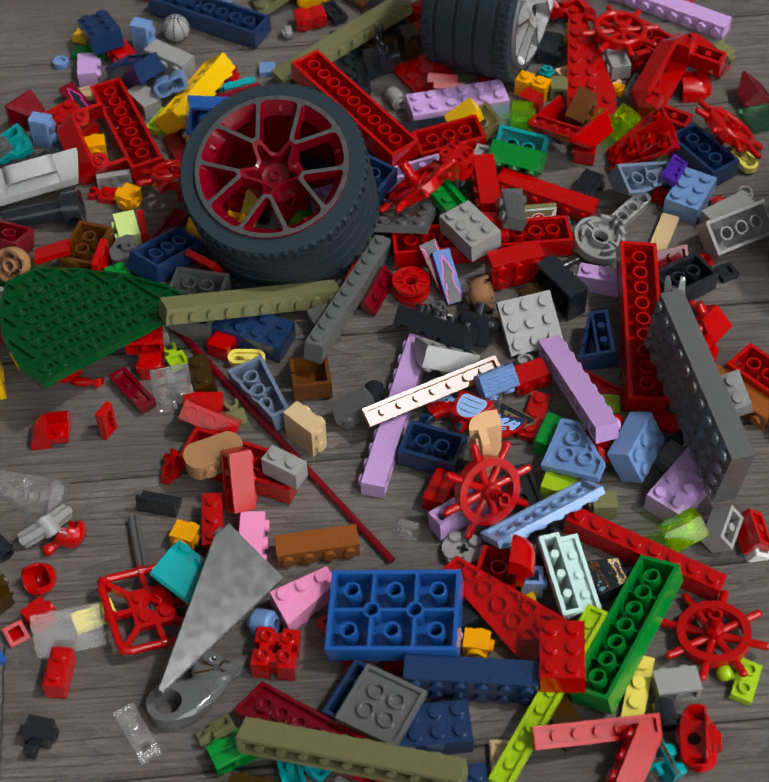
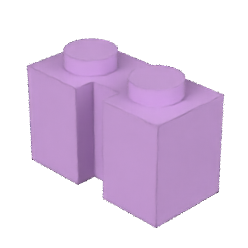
(88, 69)

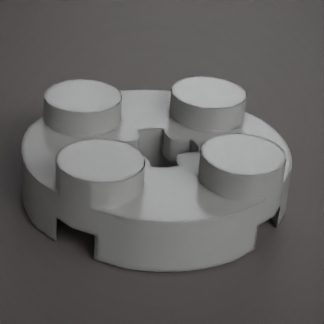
(456, 541)

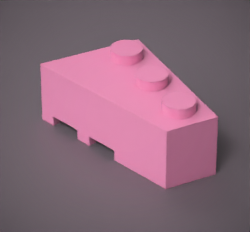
(302, 598)

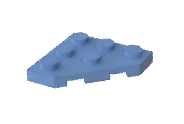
(573, 453)

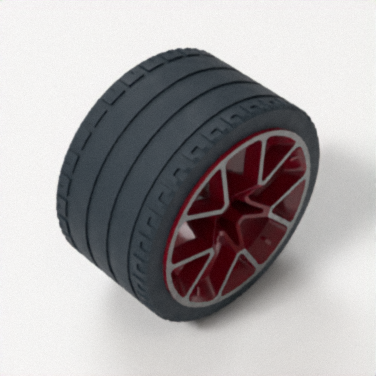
(257, 144)

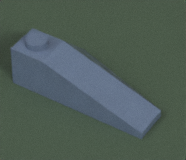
(636, 177)

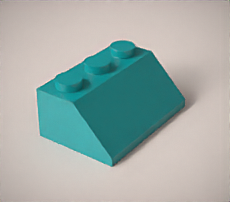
(523, 138)
(179, 570)

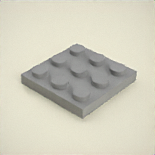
(527, 321)

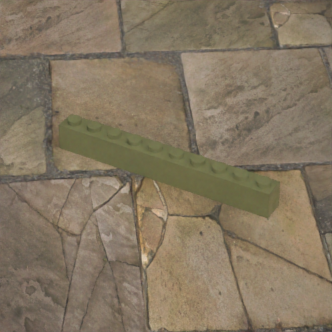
(350, 35)
(246, 302)
(347, 753)

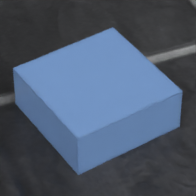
(265, 69)

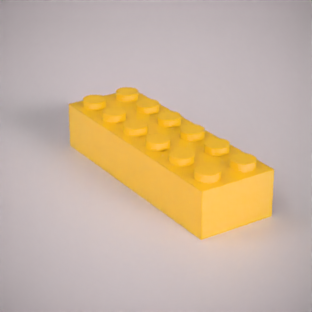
(203, 83)

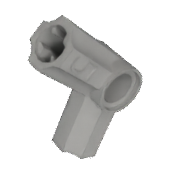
(45, 526)

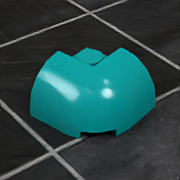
(19, 141)

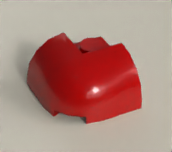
(576, 7)
(695, 86)
(51, 429)
(521, 559)

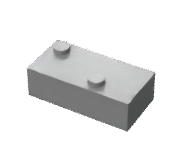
(735, 229)

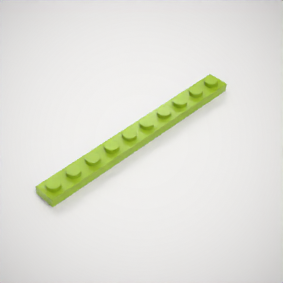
(539, 712)

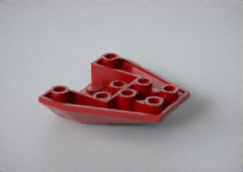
(647, 141)

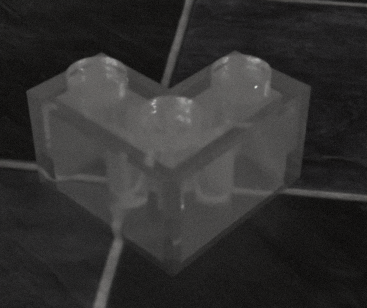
(169, 383)

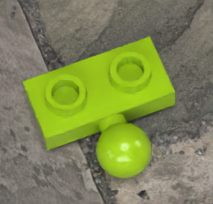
(742, 687)

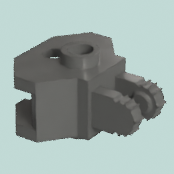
(122, 254)

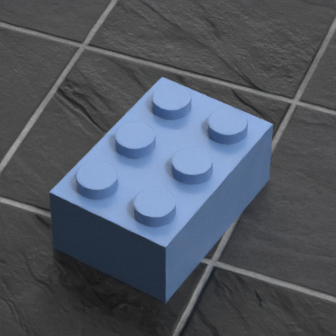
(690, 195)
(636, 447)

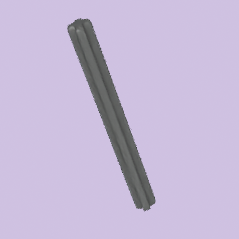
(138, 547)

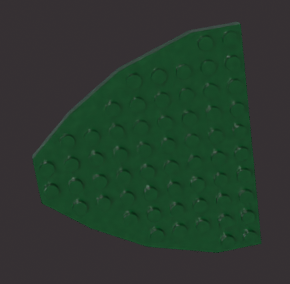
(73, 317)

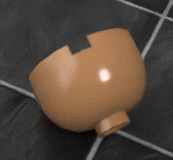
(13, 262)
(481, 291)

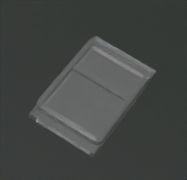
(69, 627)

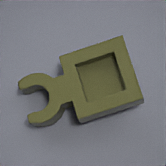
(237, 412)
(218, 729)

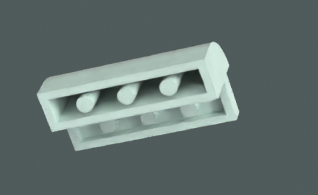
(568, 574)

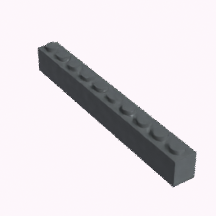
(347, 299)

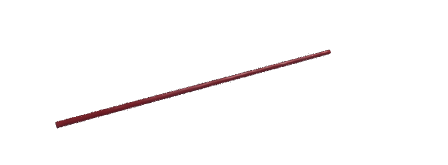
(286, 447)

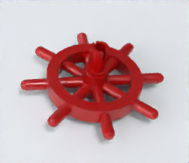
(619, 30)
(729, 129)
(163, 177)
(416, 184)
(487, 489)
(714, 634)

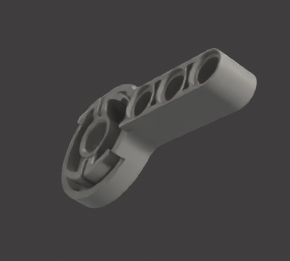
(609, 229)

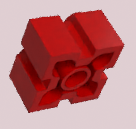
(276, 653)

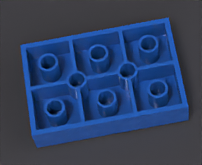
(394, 613)

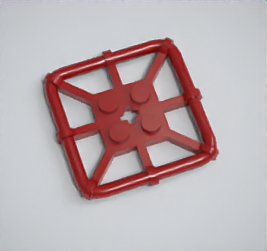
(142, 617)

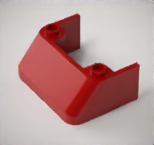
(550, 123)
(72, 137)

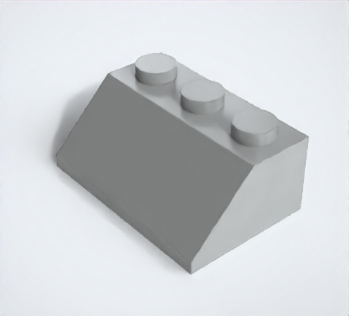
(442, 357)

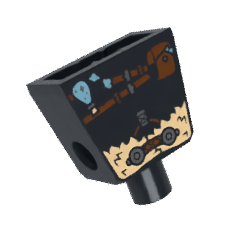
(608, 577)

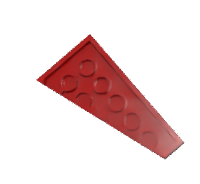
(505, 609)

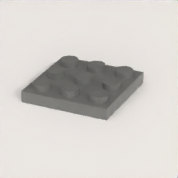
(381, 706)

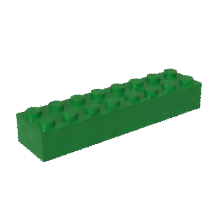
(628, 632)

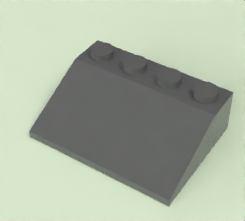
(195, 282)

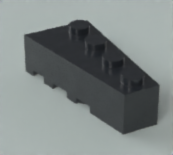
(436, 325)

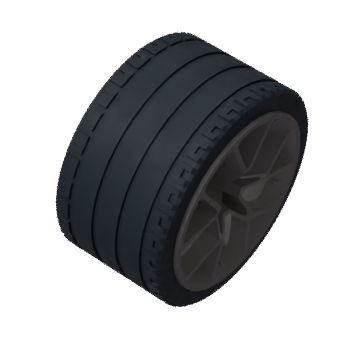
(484, 35)

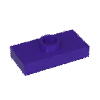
(673, 170)

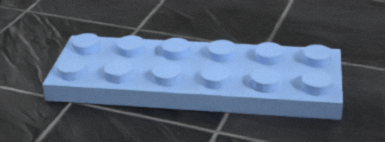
(542, 513)

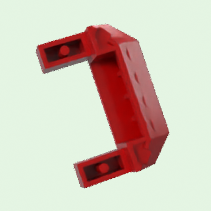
(665, 71)

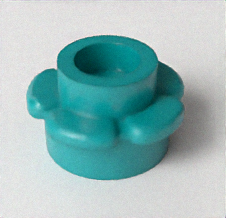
(546, 71)

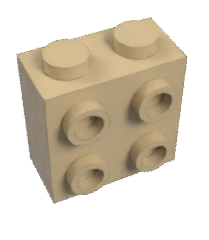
(305, 428)

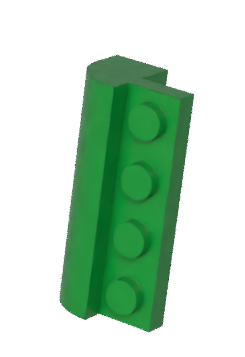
(447, 197)

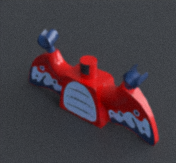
(463, 408)

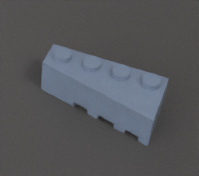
(260, 389)

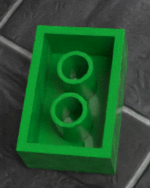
(518, 157)

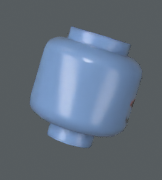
(263, 618)

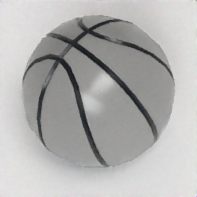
(175, 28)

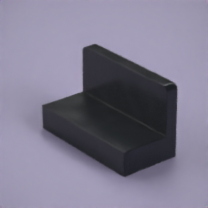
(158, 503)

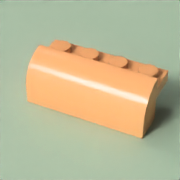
(486, 432)

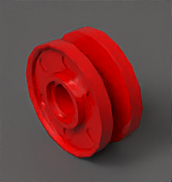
(410, 285)

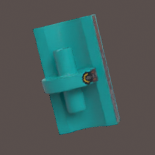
(665, 765)

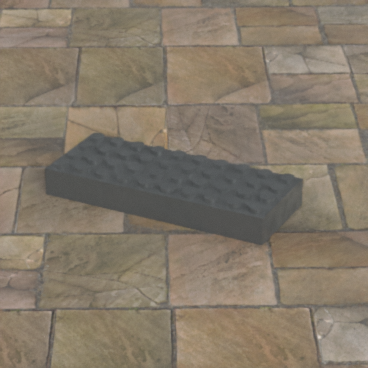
(698, 397)

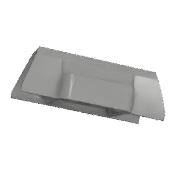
(38, 176)

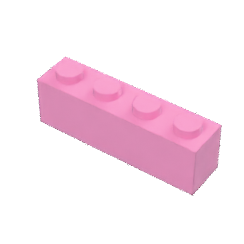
(254, 528)

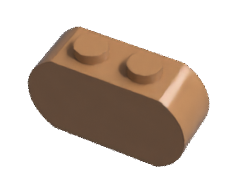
(204, 458)

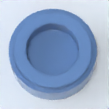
(61, 62)

